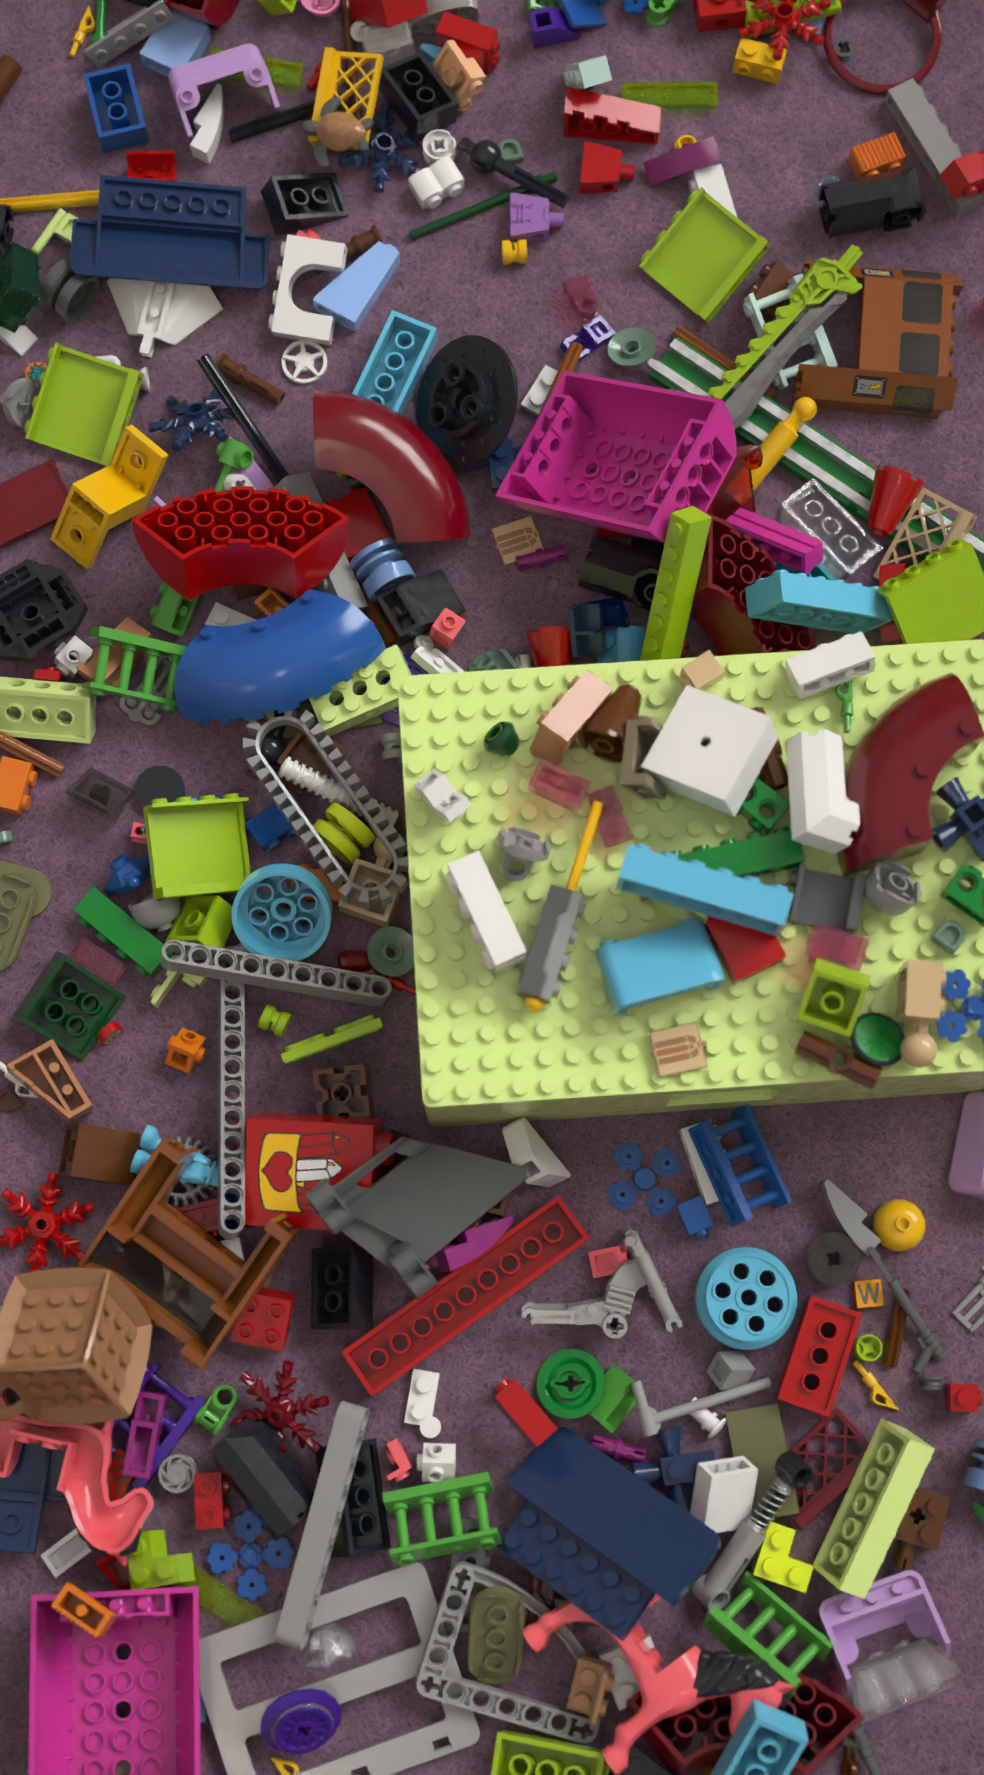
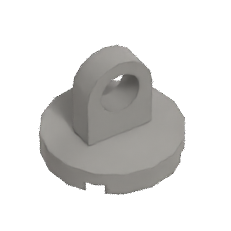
(18, 401)
(523, 847)

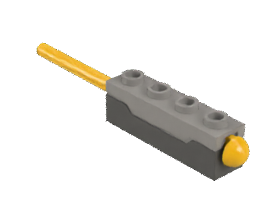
(556, 928)

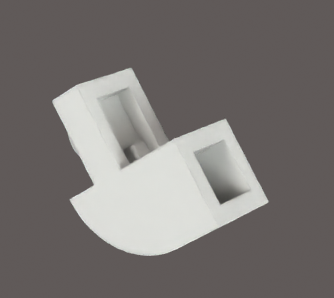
(442, 796)

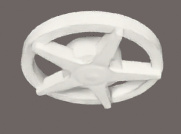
(304, 362)

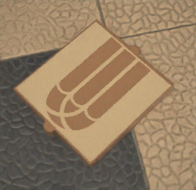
(516, 539)
(678, 1049)

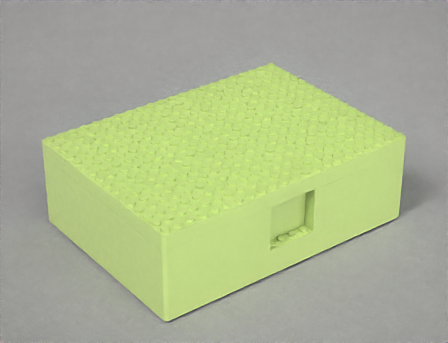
(573, 1059)

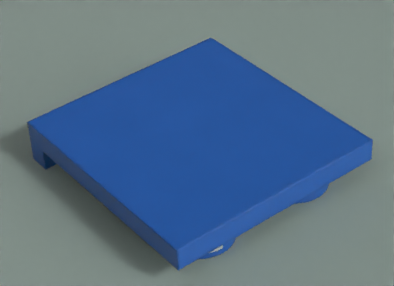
(583, 13)

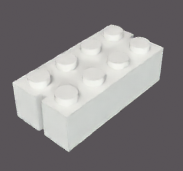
(487, 913)

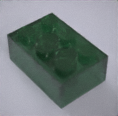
(18, 286)

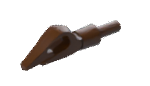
(535, 1589)
(849, 1764)

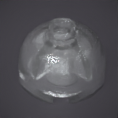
(329, 1646)

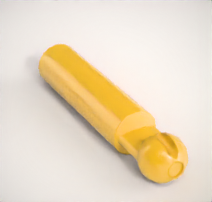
(782, 438)

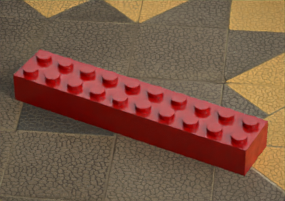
(465, 1296)

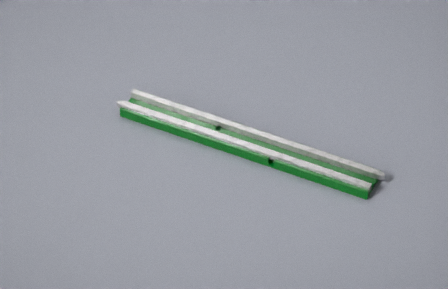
(809, 457)

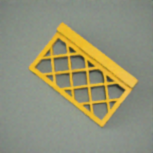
(331, 79)

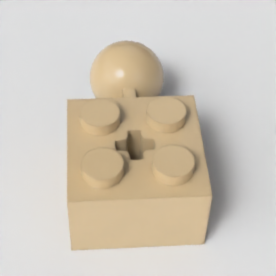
(372, 875)
(919, 1006)

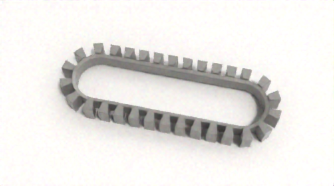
(301, 825)

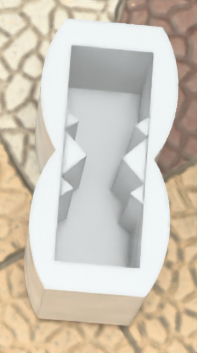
(436, 183)

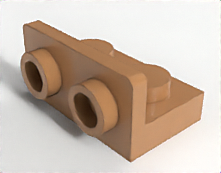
(589, 1687)

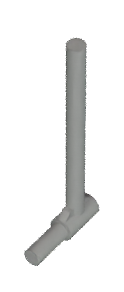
(651, 1419)

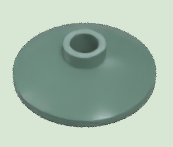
(629, 340)
(400, 943)

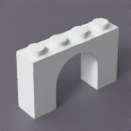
(300, 256)

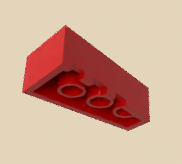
(609, 118)
(965, 175)

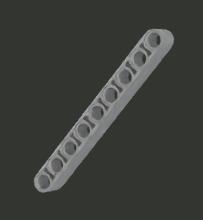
(263, 977)
(322, 1525)

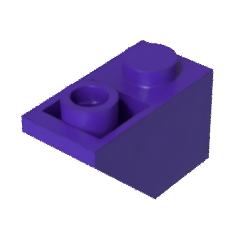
(550, 27)

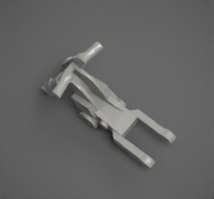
(617, 1297)

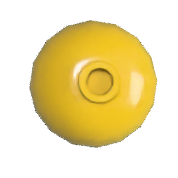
(898, 1225)

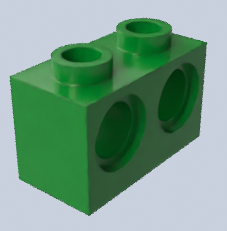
(763, 797)
(967, 902)

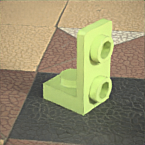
(161, 991)

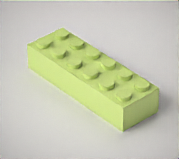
(873, 1508)

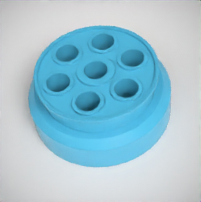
(258, 931)
(711, 1307)

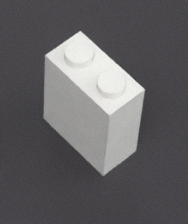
(724, 1493)

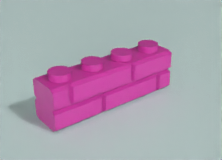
(782, 543)

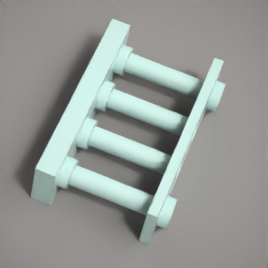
(823, 352)

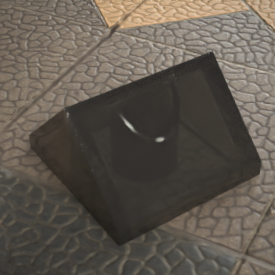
(100, 794)

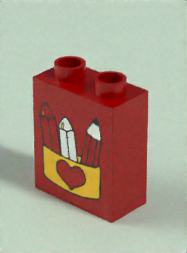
(296, 1152)

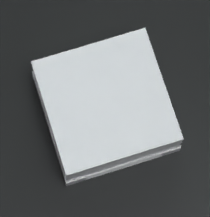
(711, 750)

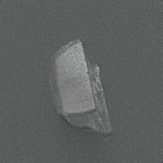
(820, 516)
(902, 1677)

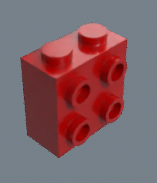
(266, 1320)

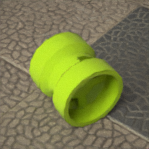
(274, 1020)
(871, 1347)

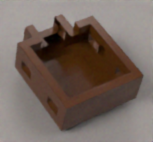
(304, 752)

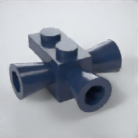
(499, 463)
(965, 821)
(673, 1467)

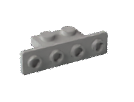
(129, 32)

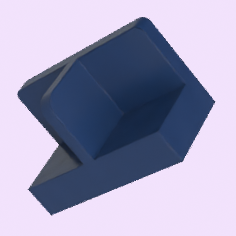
(587, 629)

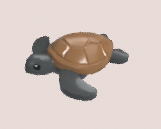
(336, 131)

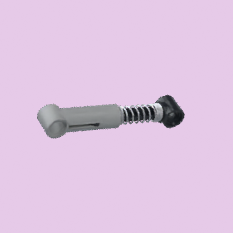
(715, 1586)

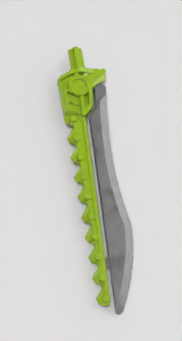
(815, 288)

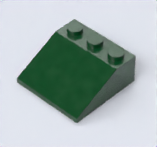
(69, 1005)

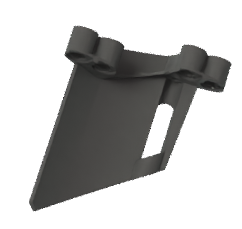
(415, 1204)

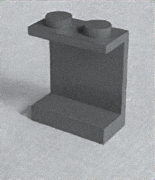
(826, 899)

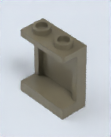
(638, 741)

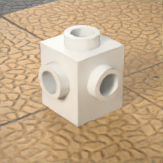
(76, 649)
(437, 1462)

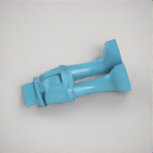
(200, 1170)

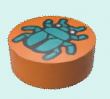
(35, 370)

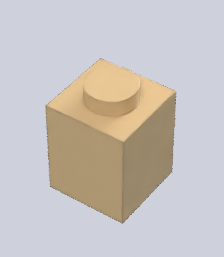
(702, 672)

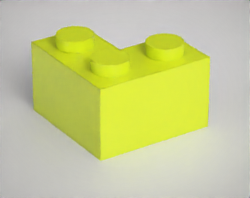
(774, 1563)

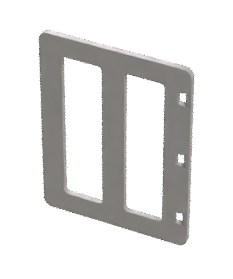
(387, 1757)

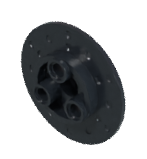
(468, 400)

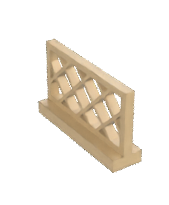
(959, 528)

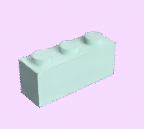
(587, 73)

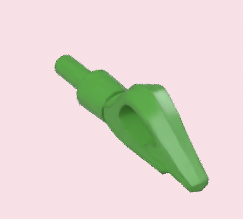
(847, 705)

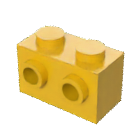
(757, 61)

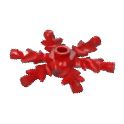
(784, 19)
(53, 1222)

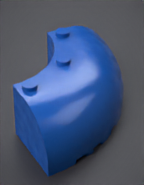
(274, 659)

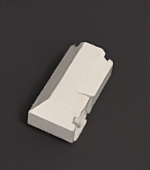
(817, 792)

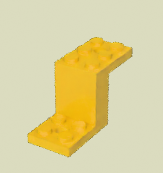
(109, 496)

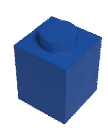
(695, 1217)

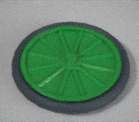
(877, 1039)

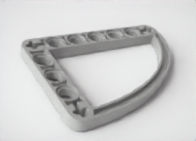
(495, 1695)

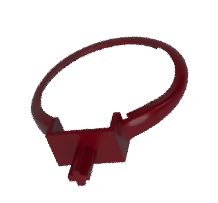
(926, 9)

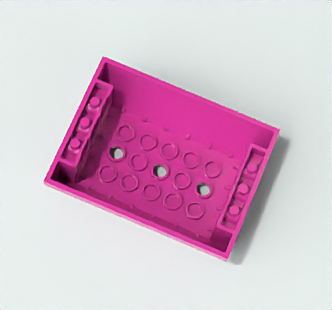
(664, 437)
(82, 1681)

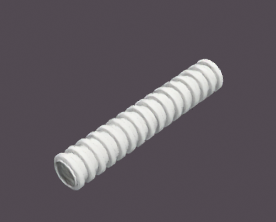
(326, 787)

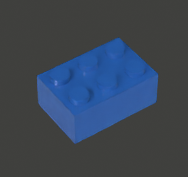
(116, 108)

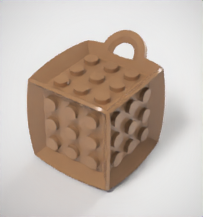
(72, 1346)

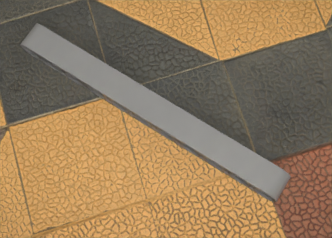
(229, 1107)

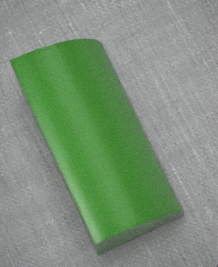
(616, 1401)

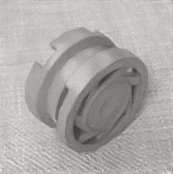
(177, 1473)

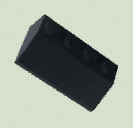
(364, 1517)

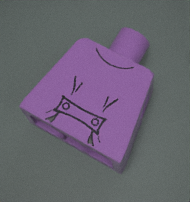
(531, 218)

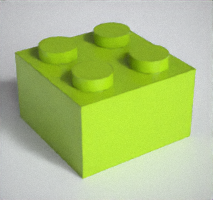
(833, 997)

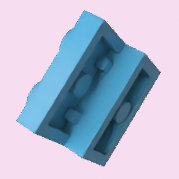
(623, 644)

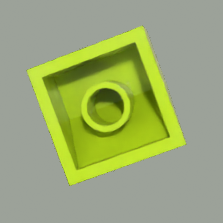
(203, 921)

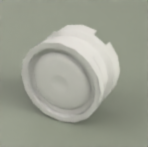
(438, 145)

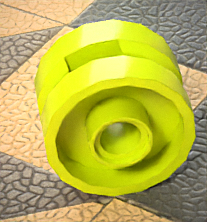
(343, 832)

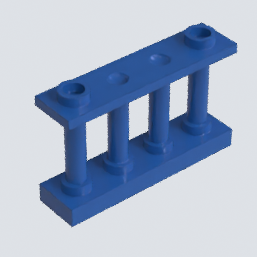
(721, 1174)

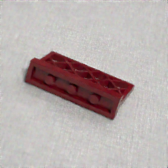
(841, 1480)

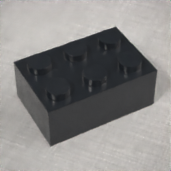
(418, 95)
(341, 1288)

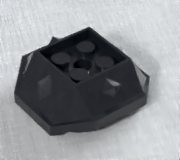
(39, 592)

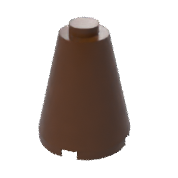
(607, 727)

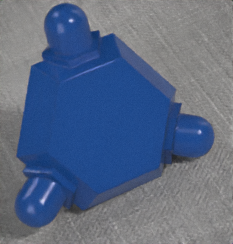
(126, 874)

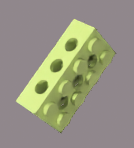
(372, 703)
(47, 710)

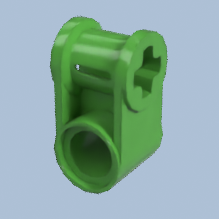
(660, 11)
(216, 1410)

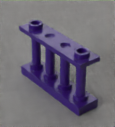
(174, 1428)

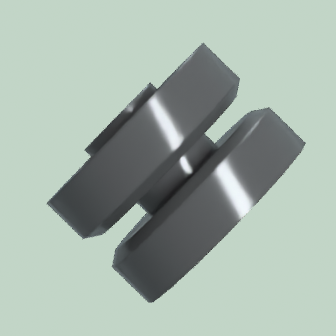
(67, 292)

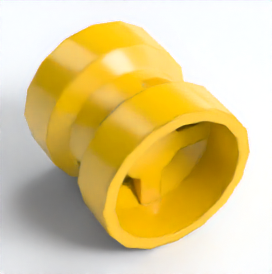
(514, 251)

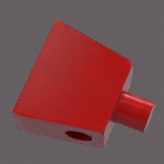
(603, 169)

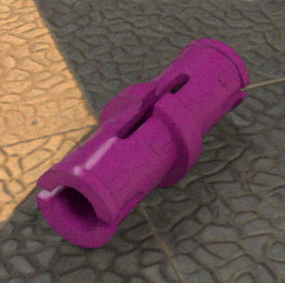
(541, 558)
(619, 1449)

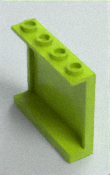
(704, 255)
(83, 404)
(939, 596)
(196, 846)

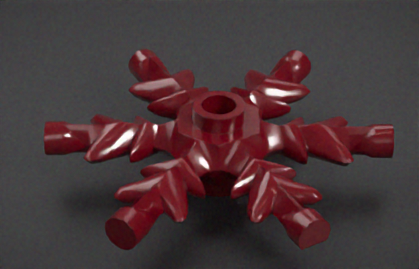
(282, 1410)

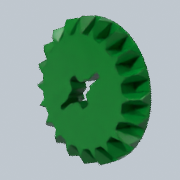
(559, 1370)

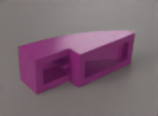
(682, 161)
(472, 1243)
(145, 1434)

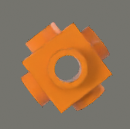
(185, 1050)

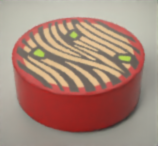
(109, 1033)

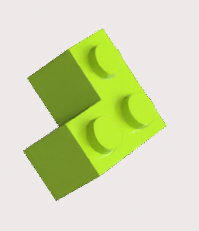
(153, 1568)

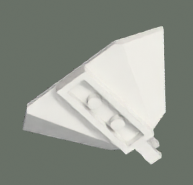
(162, 309)

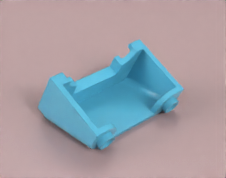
(659, 965)

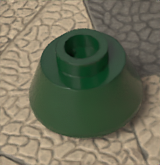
(502, 739)

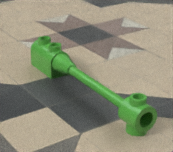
(174, 610)

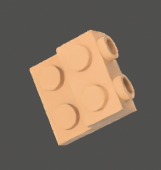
(459, 74)

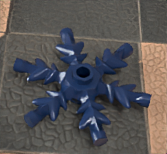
(382, 149)
(195, 420)

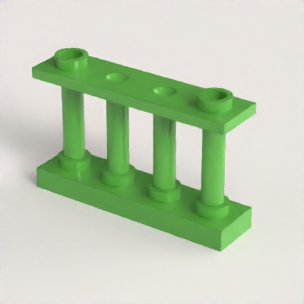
(130, 643)
(428, 1495)
(735, 1638)

